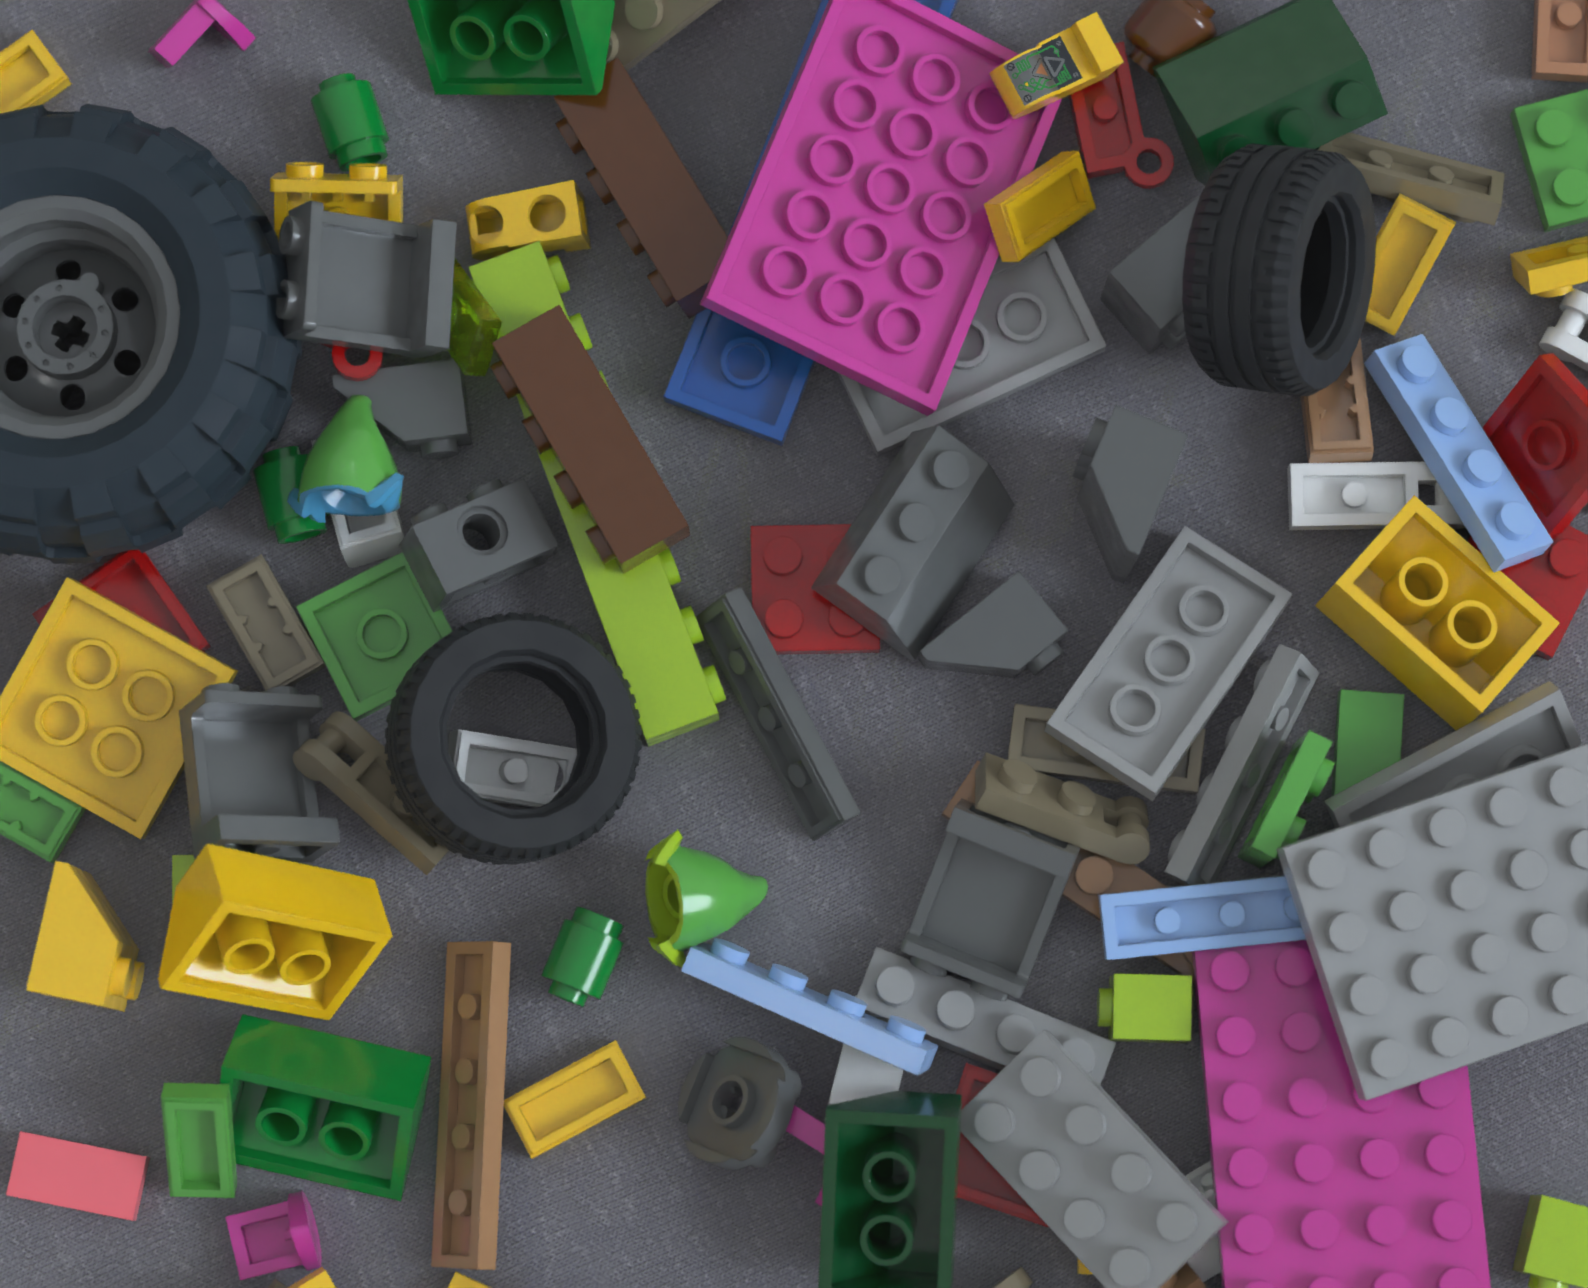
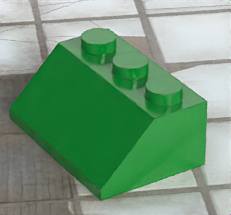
(514, 45)
(324, 1106)

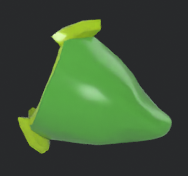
(708, 892)

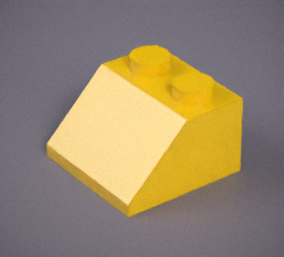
(84, 946)

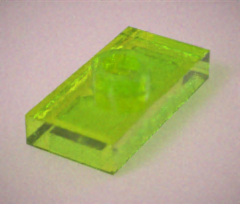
(472, 326)

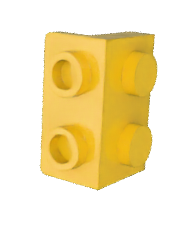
(362, 192)

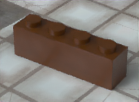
(649, 184)
(590, 440)

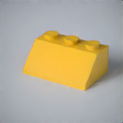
(1437, 614)
(271, 933)

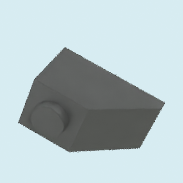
(417, 406)
(1000, 635)

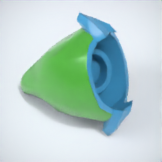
(348, 468)

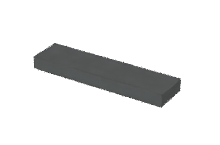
(777, 714)

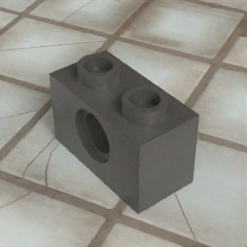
(454, 570)

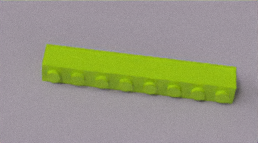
(636, 608)

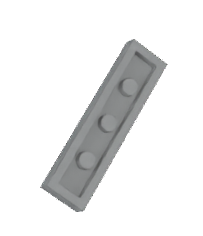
(1249, 757)
(969, 1021)

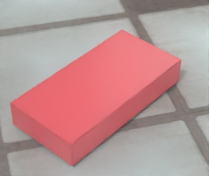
(78, 1176)

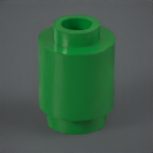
(350, 121)
(274, 482)
(583, 956)

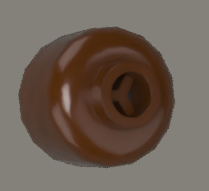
(1167, 29)

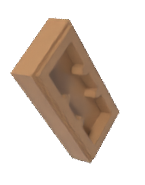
(1339, 418)

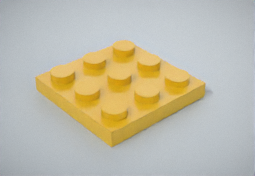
(101, 707)

